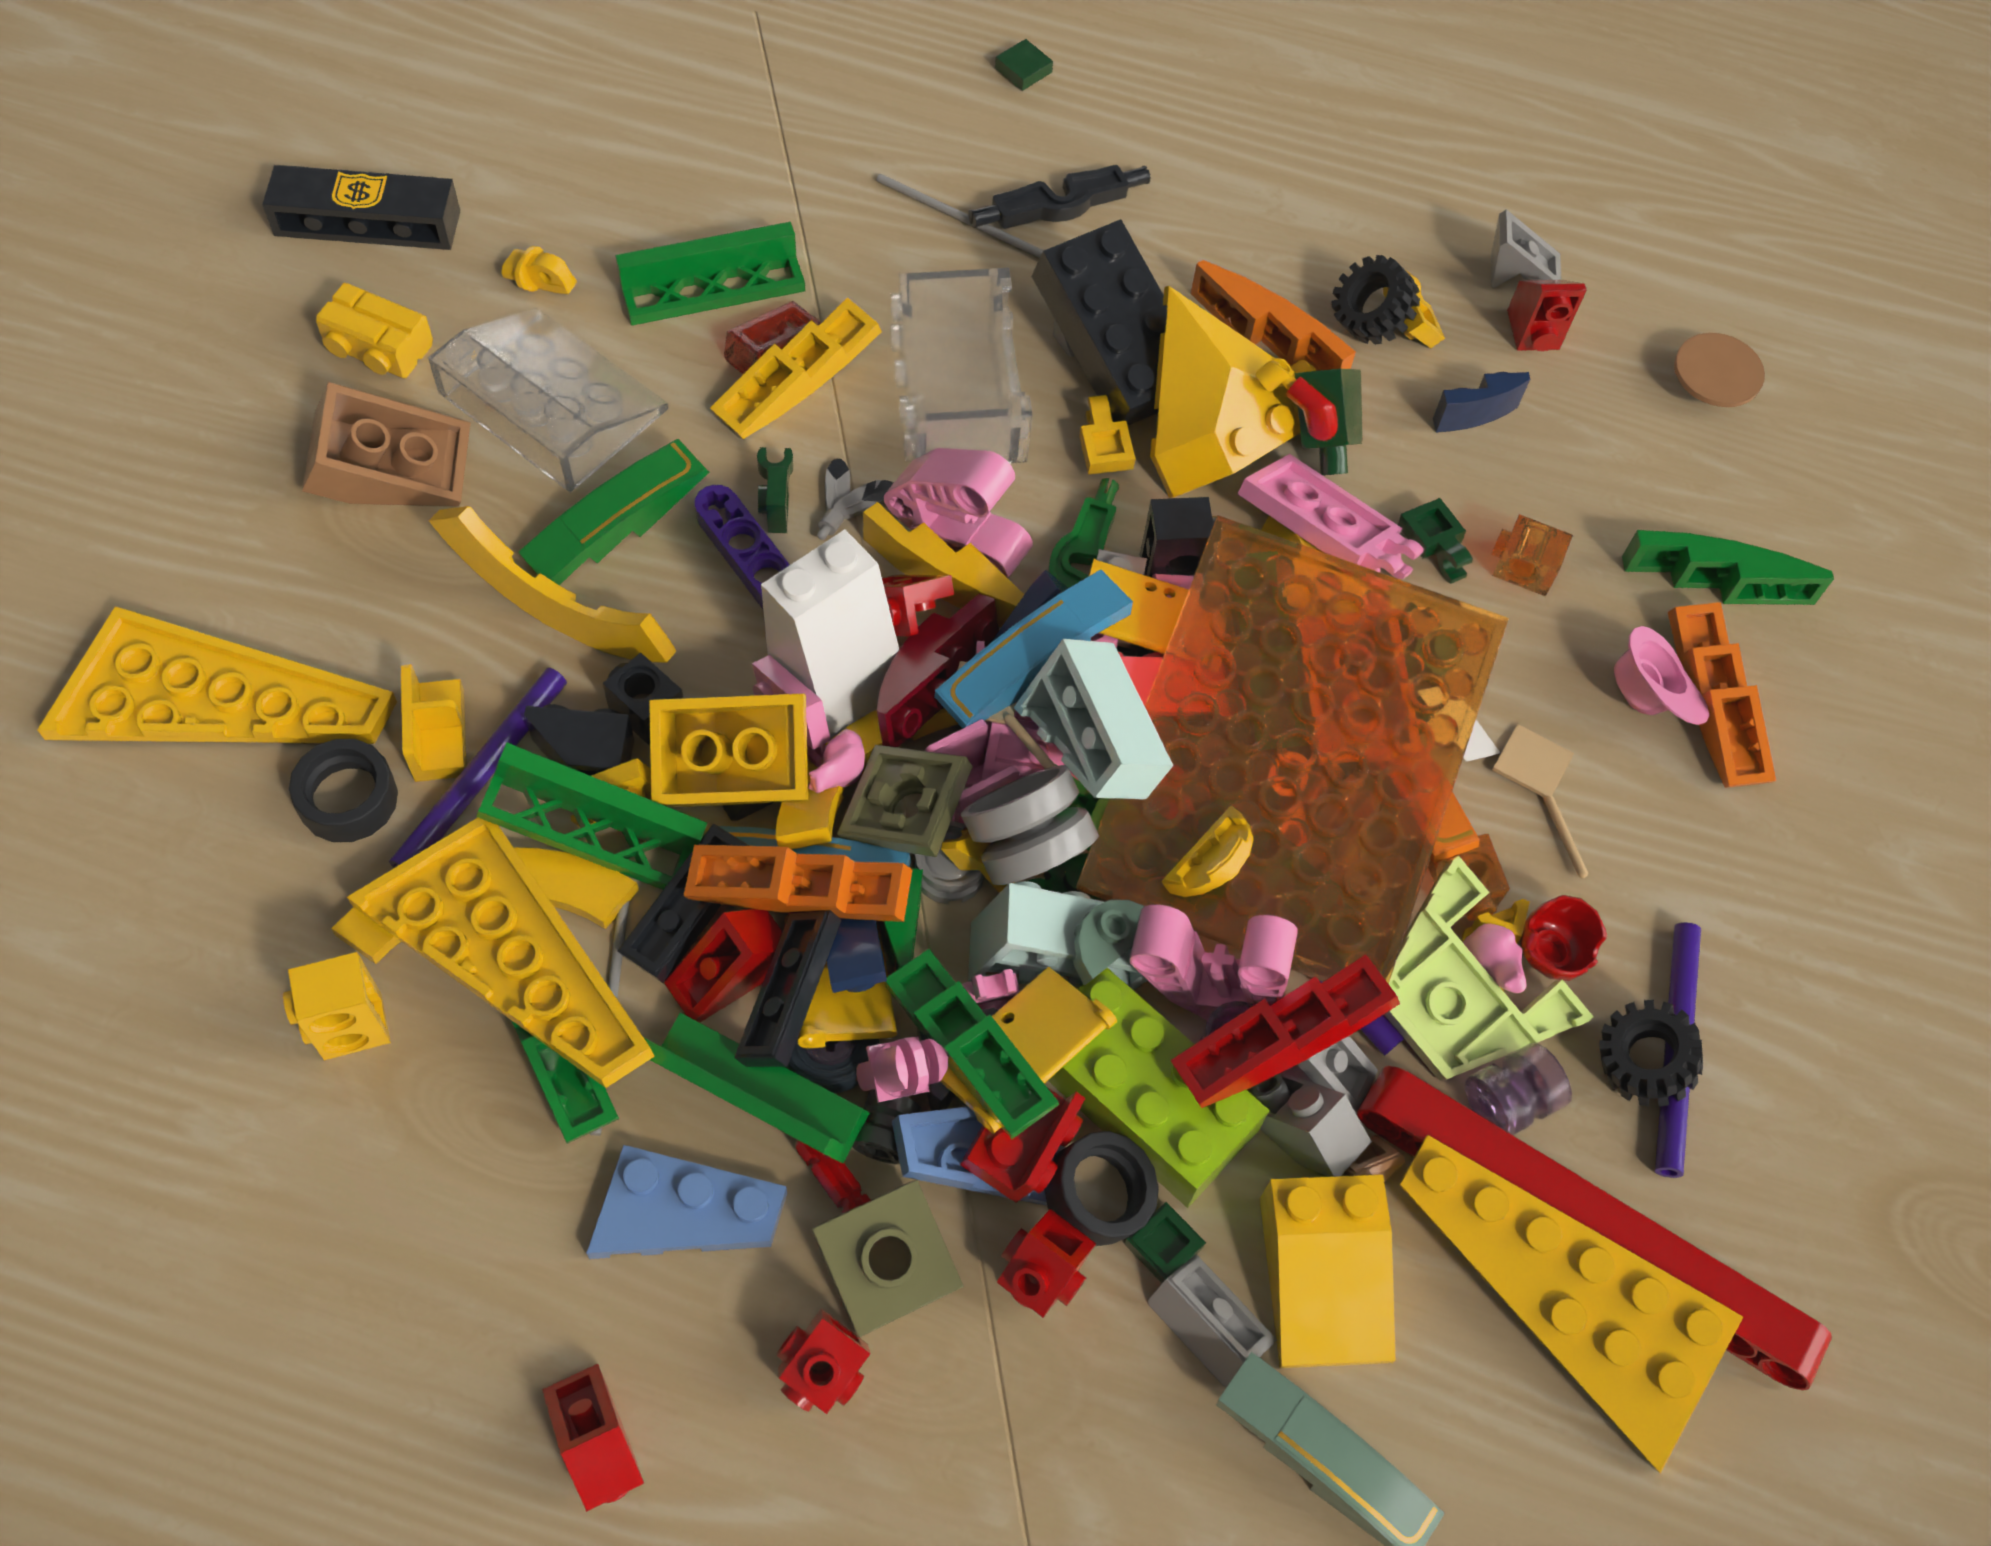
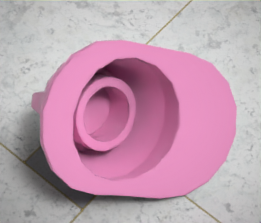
(1656, 680)

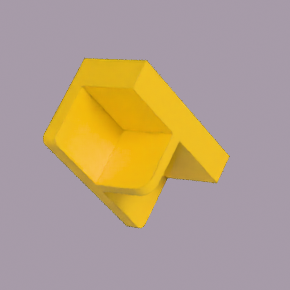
(432, 726)

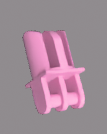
(902, 1068)

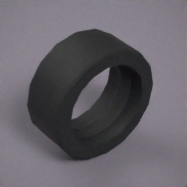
(331, 758)
(1133, 1167)

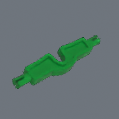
(1086, 537)

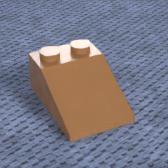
(384, 451)

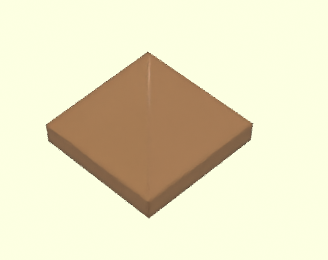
(1377, 1159)

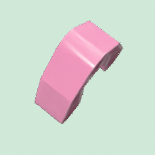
(954, 497)
(1175, 962)

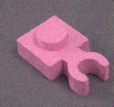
(993, 990)

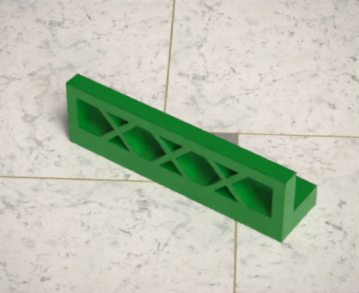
(708, 265)
(593, 800)
(765, 1092)

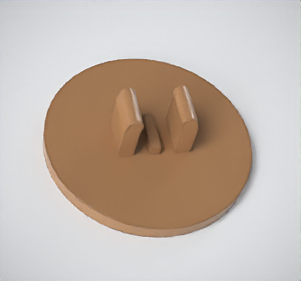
(1719, 369)

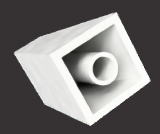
(832, 627)

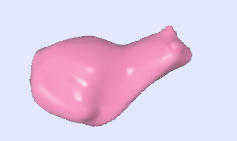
(841, 763)
(1499, 955)

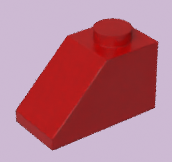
(725, 963)
(592, 1438)

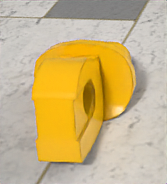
(538, 270)

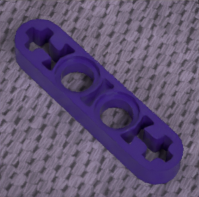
(740, 521)

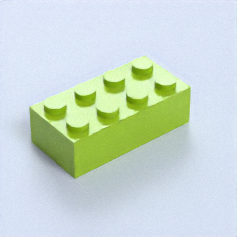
(1140, 1095)

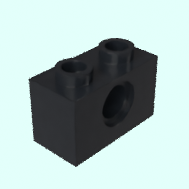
(1176, 535)

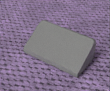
(1210, 1319)

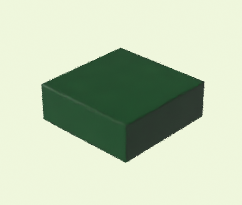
(1024, 64)
(1165, 1242)

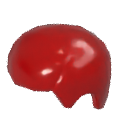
(1563, 938)

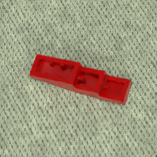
(1286, 1033)

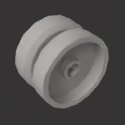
(1030, 825)

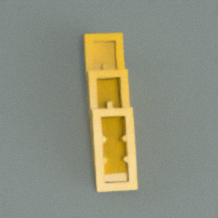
(793, 373)
(927, 554)

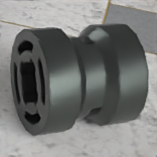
(877, 1134)

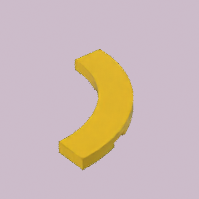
(603, 629)
(812, 820)
(565, 879)

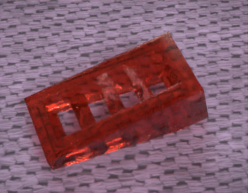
(744, 343)

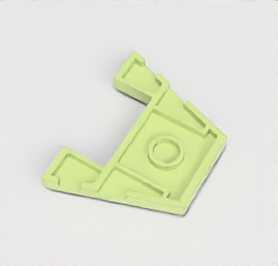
(1450, 1003)

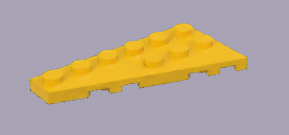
(186, 686)
(494, 931)
(1606, 1315)

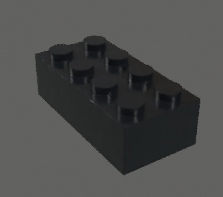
(1107, 315)

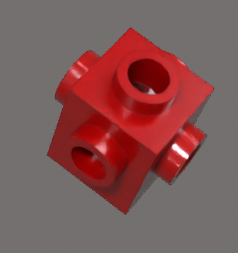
(1045, 1263)
(821, 1341)

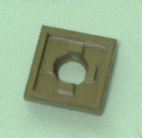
(888, 779)
(846, 1249)

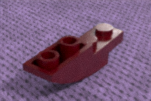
(926, 663)

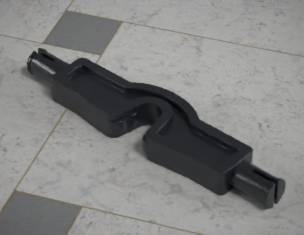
(1041, 203)

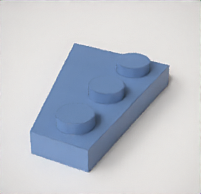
(935, 1143)
(683, 1205)

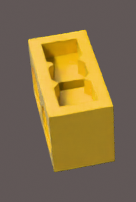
(336, 1006)

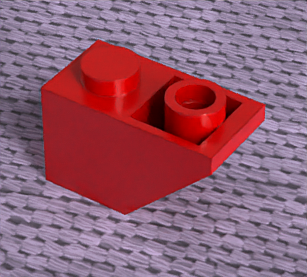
(1543, 312)

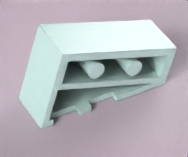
(1096, 720)
(1033, 931)

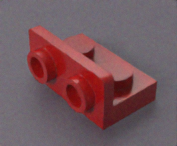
(913, 594)
(1024, 1162)

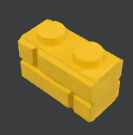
(374, 331)

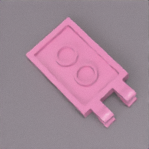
(1329, 516)

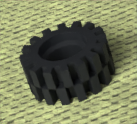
(1390, 313)
(1651, 1083)

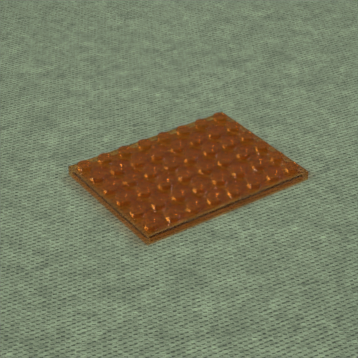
(1328, 721)

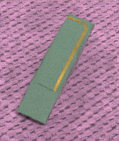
(1329, 1456)

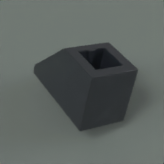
(581, 738)

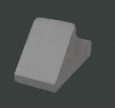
(1521, 251)
(1340, 1068)

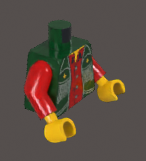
(1327, 407)

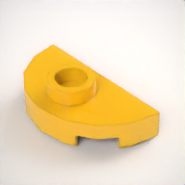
(1213, 858)

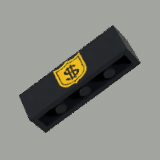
(362, 207)

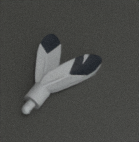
(842, 503)

